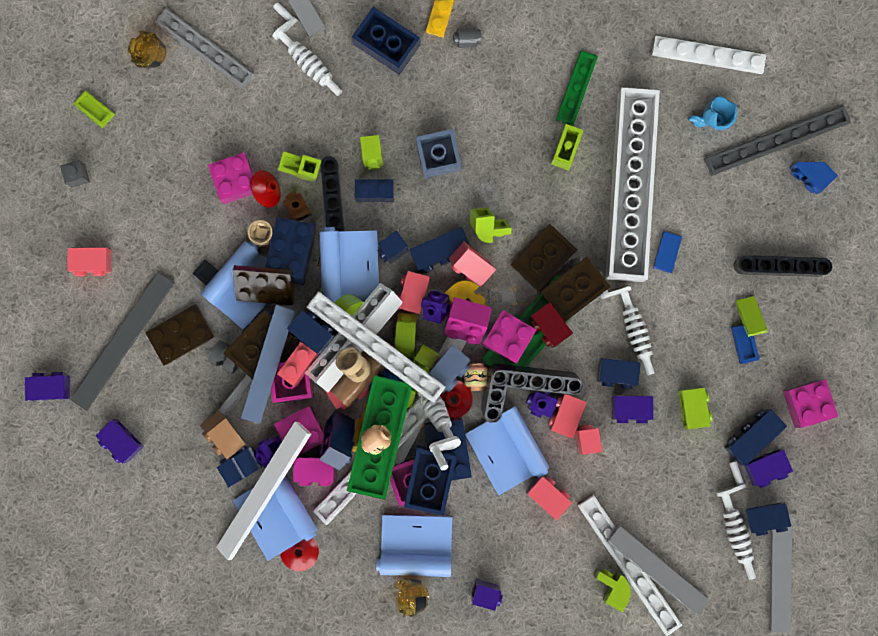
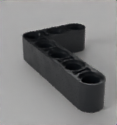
(524, 382)

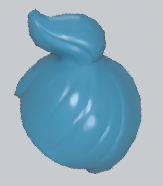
(716, 108)

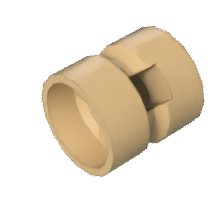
(260, 233)
(353, 364)

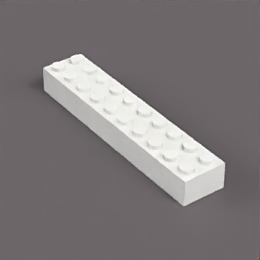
(632, 185)

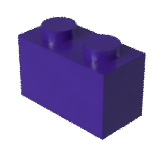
(47, 387)
(632, 407)
(119, 441)
(768, 467)
(486, 595)

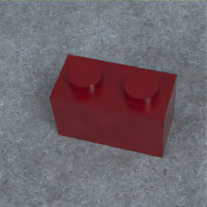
(550, 325)

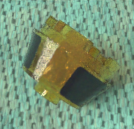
(147, 50)
(411, 596)

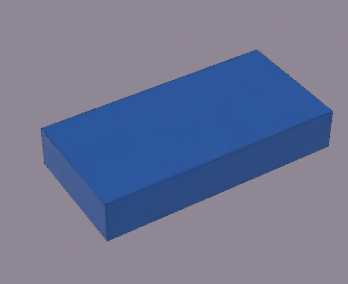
(667, 252)
(744, 345)

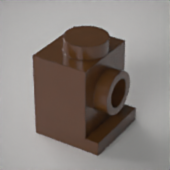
(297, 213)

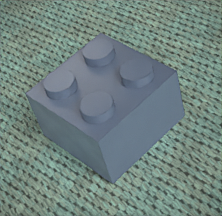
(438, 153)
(450, 366)

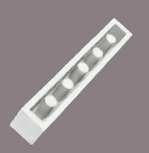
(373, 315)

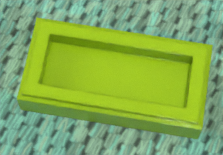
(94, 109)
(751, 316)

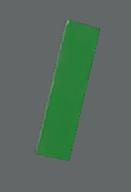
(576, 88)

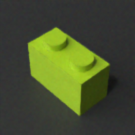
(567, 147)
(371, 152)
(695, 408)

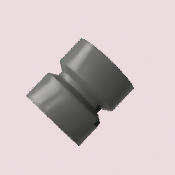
(218, 357)

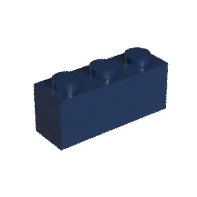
(437, 250)
(755, 436)
(337, 440)

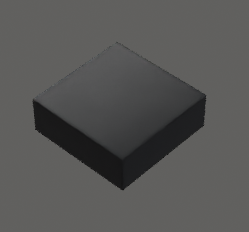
(205, 272)

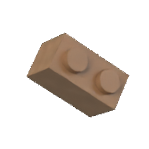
(222, 434)

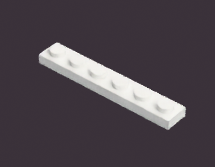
(709, 54)

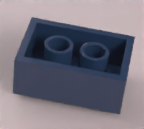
(386, 40)
(291, 247)
(309, 331)
(462, 464)
(429, 484)

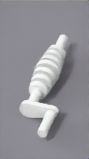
(305, 58)
(635, 326)
(440, 419)
(734, 521)

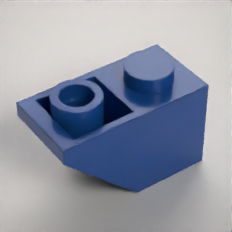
(814, 174)

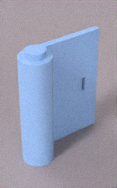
(348, 263)
(221, 289)
(510, 449)
(281, 522)
(415, 549)

